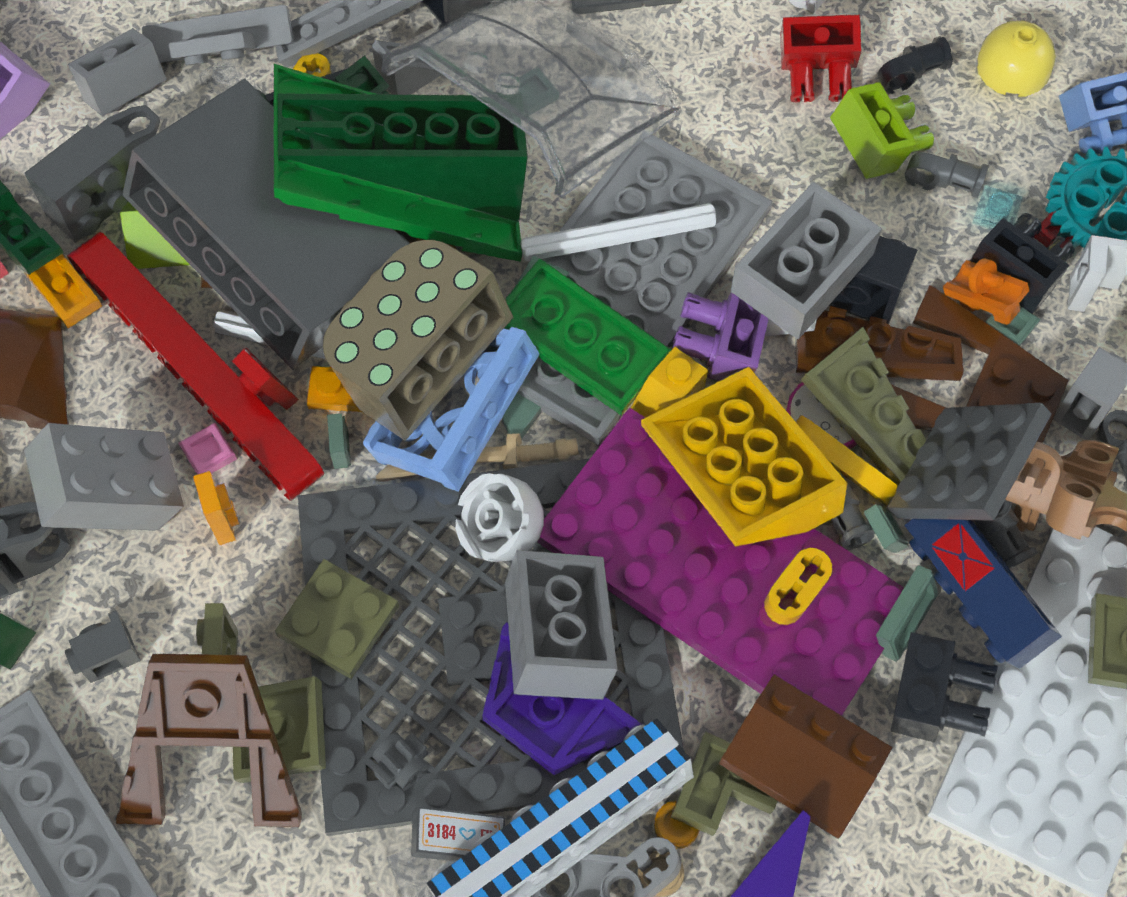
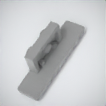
(220, 34)

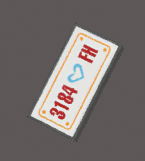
(449, 833)

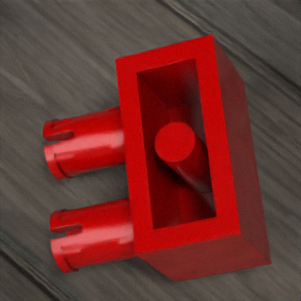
(820, 44)

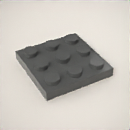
(969, 462)

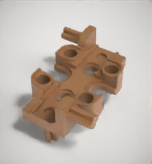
(1069, 489)

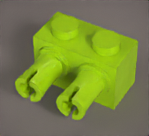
(876, 130)

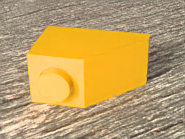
(670, 382)

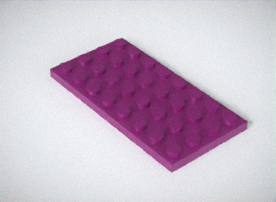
(691, 580)

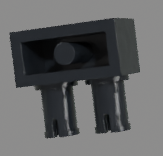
(1026, 259)
(922, 699)

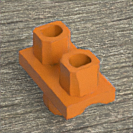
(985, 288)

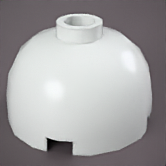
(499, 517)

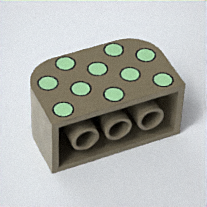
(414, 332)

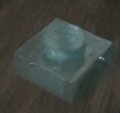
(995, 205)

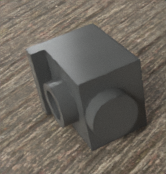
(102, 649)

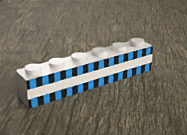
(571, 819)

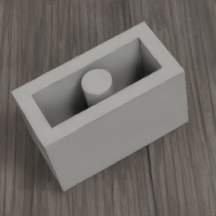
(117, 72)
(1093, 394)

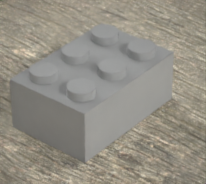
(805, 260)
(102, 478)
(559, 625)

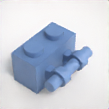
(1094, 106)

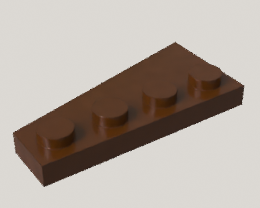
(905, 353)

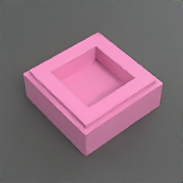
(207, 450)

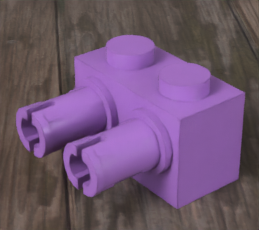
(737, 337)

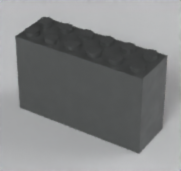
(213, 200)

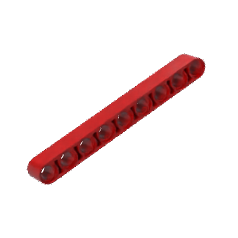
(199, 366)

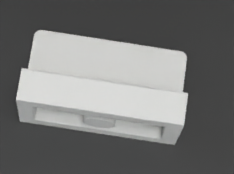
(1100, 265)

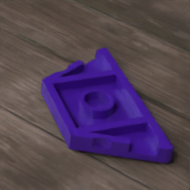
(548, 728)

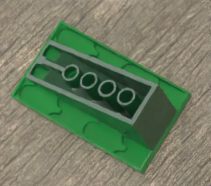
(401, 162)

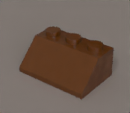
(806, 756)

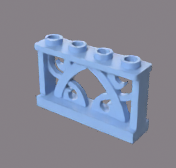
(461, 445)

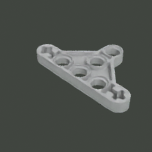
(598, 872)

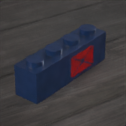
(986, 588)

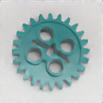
(1085, 184)

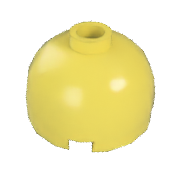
(1016, 58)

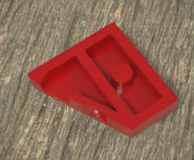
(262, 381)

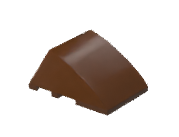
(32, 369)

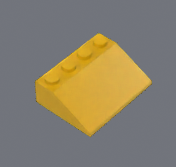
(748, 461)

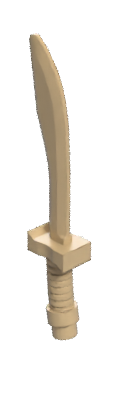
(509, 454)

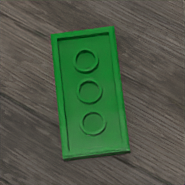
(584, 336)

